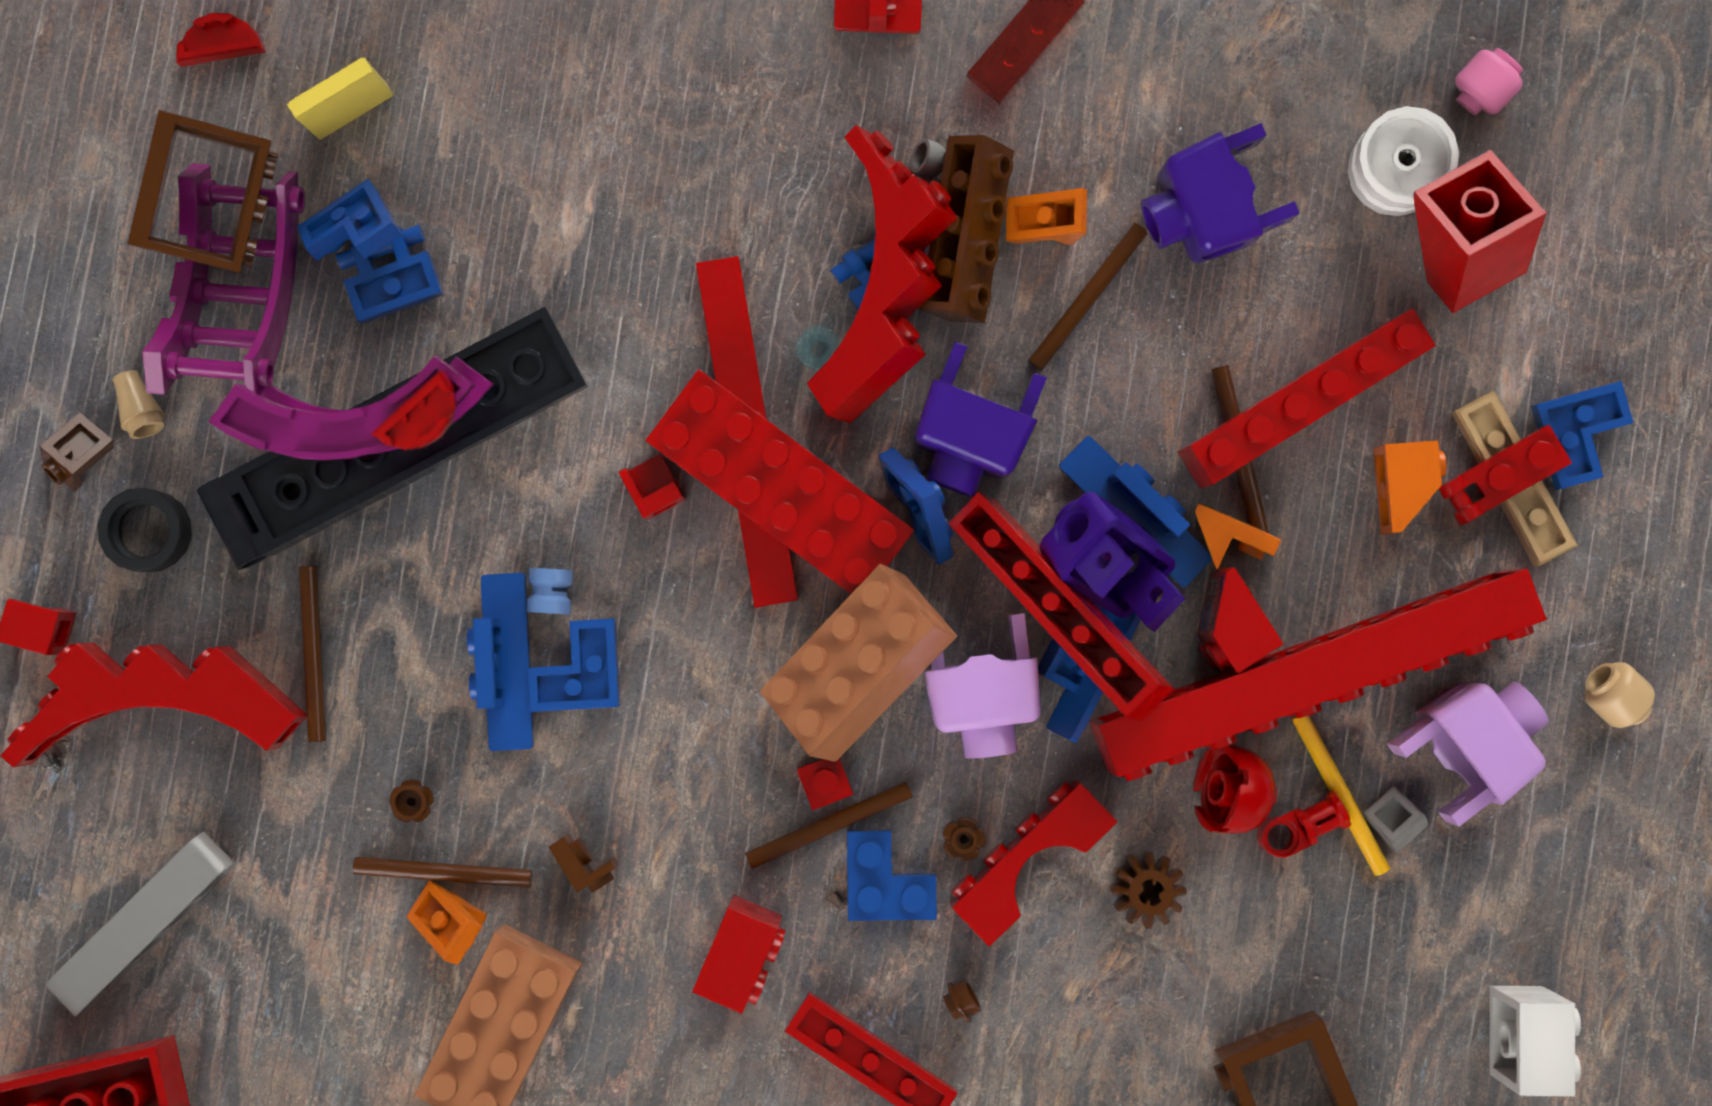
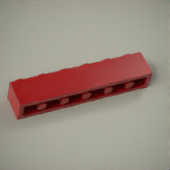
(1306, 398)
(1062, 610)

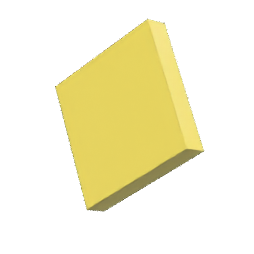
(340, 98)

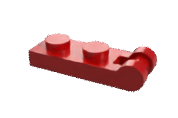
(1506, 474)

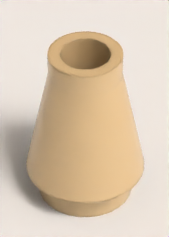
(137, 410)

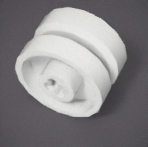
(1397, 136)

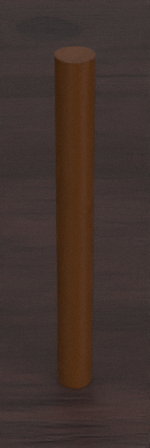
(1087, 297)
(1245, 474)
(312, 653)
(828, 825)
(442, 872)

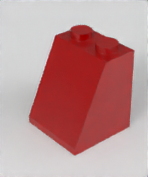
(1476, 230)

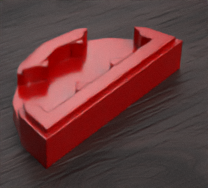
(217, 38)
(421, 417)

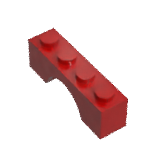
(989, 899)

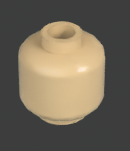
(1619, 694)

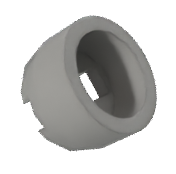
(928, 158)

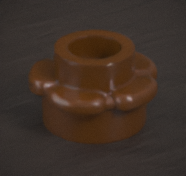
(403, 810)
(952, 834)
(962, 1001)

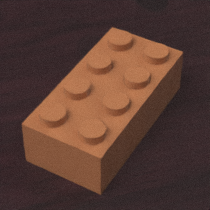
(857, 663)
(499, 1023)

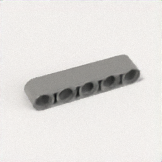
(140, 924)

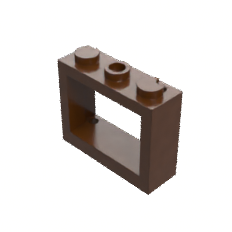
(155, 178)
(1302, 1028)

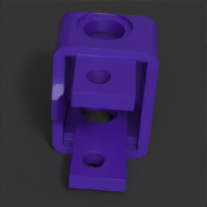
(1210, 199)
(971, 432)
(1100, 559)

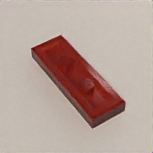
(1021, 45)

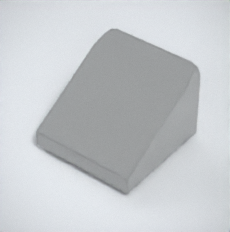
(1395, 819)

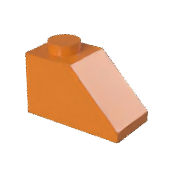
(1406, 481)

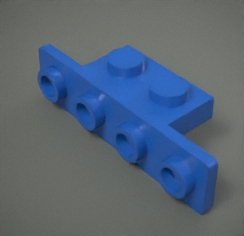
(1132, 493)
(503, 661)
(1080, 691)

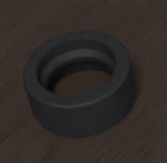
(110, 530)

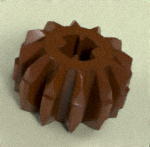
(1162, 891)

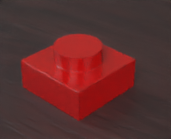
(824, 782)

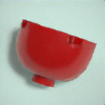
(1235, 790)

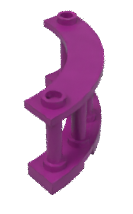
(168, 349)
(320, 433)

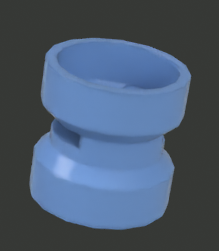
(550, 591)

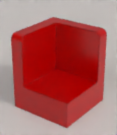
(652, 487)
(36, 627)

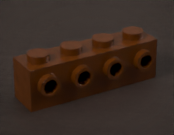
(966, 252)

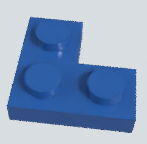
(354, 216)
(1575, 420)
(922, 500)
(591, 678)
(878, 893)

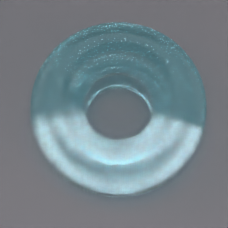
(813, 335)

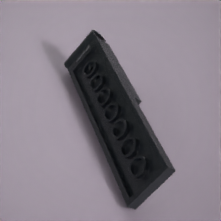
(254, 502)

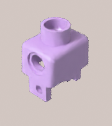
(987, 696)
(1480, 739)

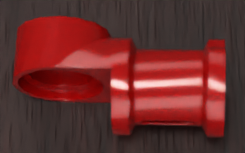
(1305, 825)

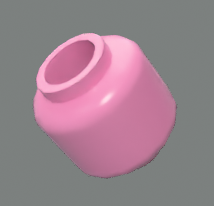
(1488, 82)

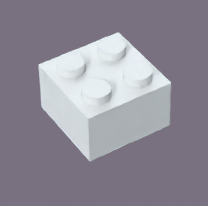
(1533, 1040)

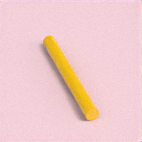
(1336, 784)

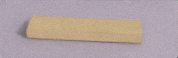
(1530, 511)

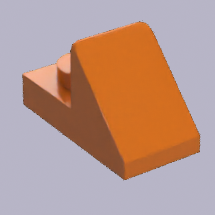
(1047, 217)
(1221, 528)
(446, 921)

